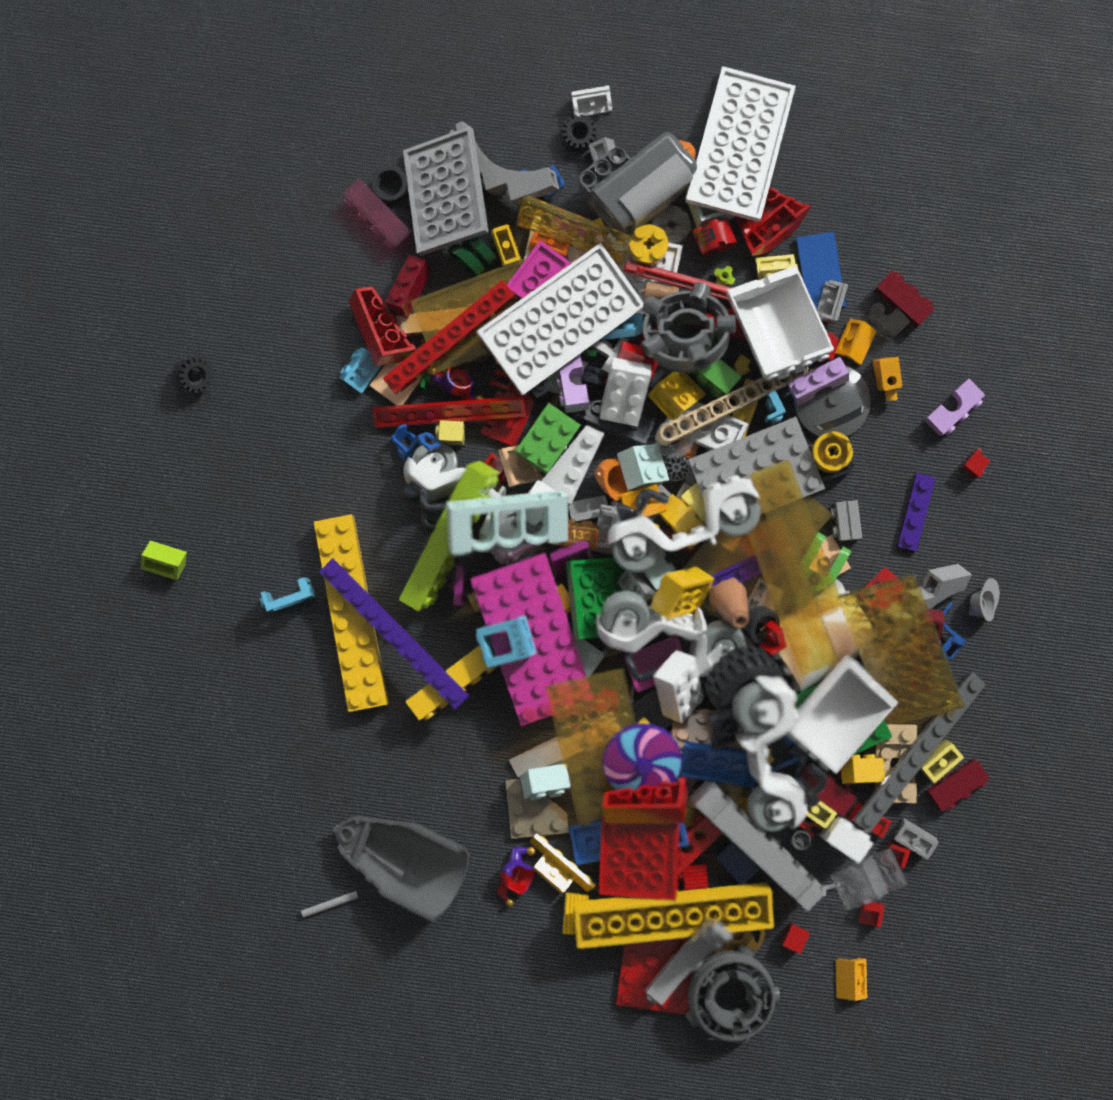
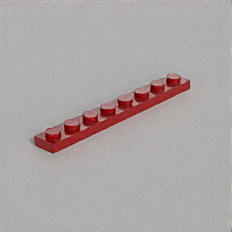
(449, 411)

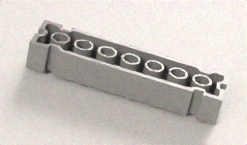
(757, 845)

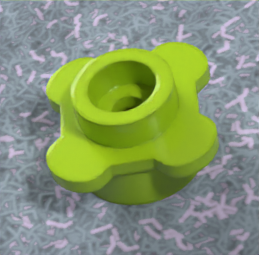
(719, 276)

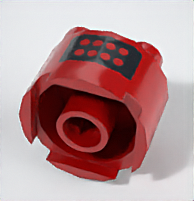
(714, 237)

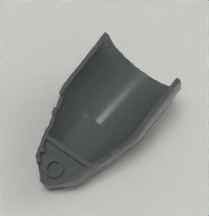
(405, 862)

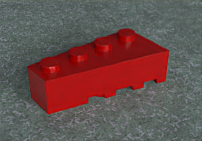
(381, 334)
(647, 804)

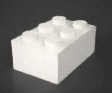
(625, 391)
(679, 686)
(847, 838)

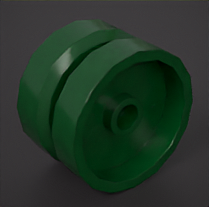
(472, 255)

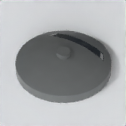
(836, 409)

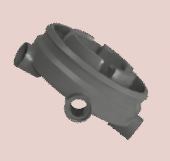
(686, 309)
(735, 1019)

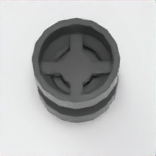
(803, 840)

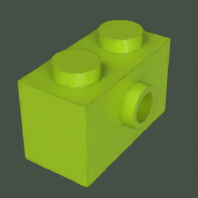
(163, 560)

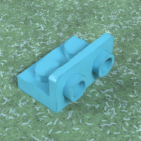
(631, 327)
(360, 370)
(774, 405)

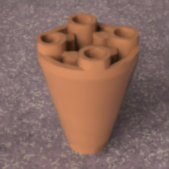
(730, 602)

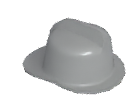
(985, 601)

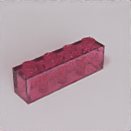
(377, 214)

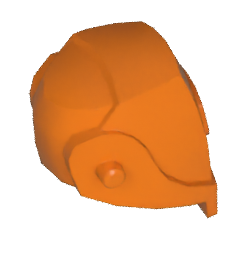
(611, 479)

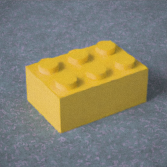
(681, 592)

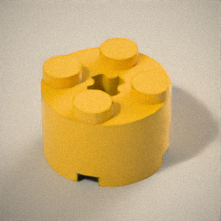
(657, 240)
(842, 449)

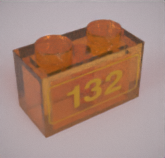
(581, 532)

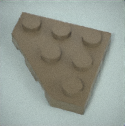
(533, 817)

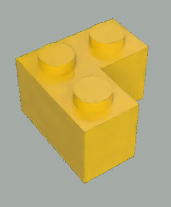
(680, 517)

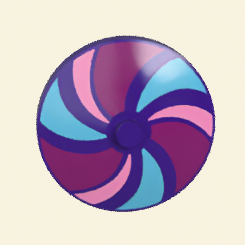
(641, 757)

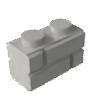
(846, 520)

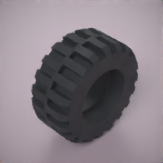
(736, 669)

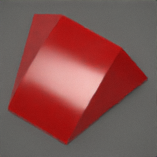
(779, 220)

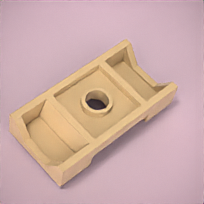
(896, 747)

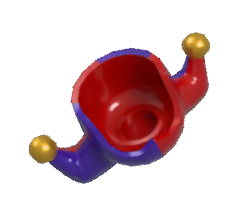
(455, 382)
(516, 874)

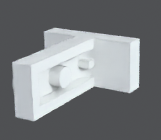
(605, 349)

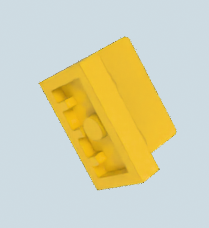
(676, 394)

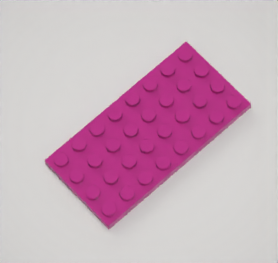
(530, 591)

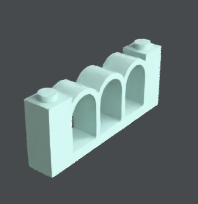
(553, 530)

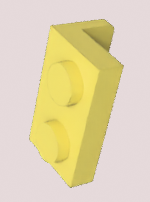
(770, 265)

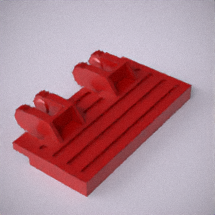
(507, 429)

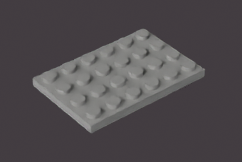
(445, 191)
(756, 453)

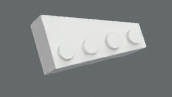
(574, 463)

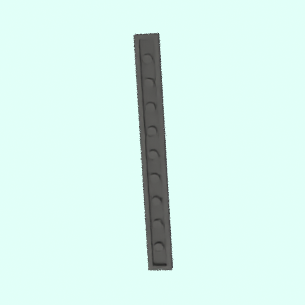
(916, 756)

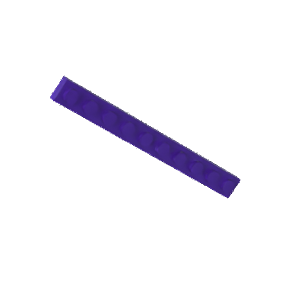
(394, 633)

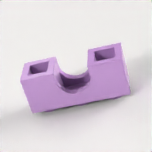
(807, 385)
(573, 396)
(967, 397)

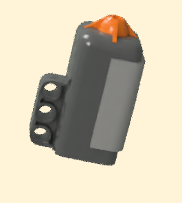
(641, 185)

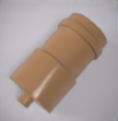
(658, 290)

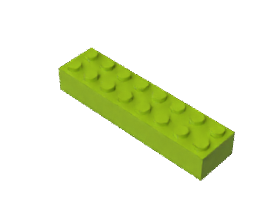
(437, 558)

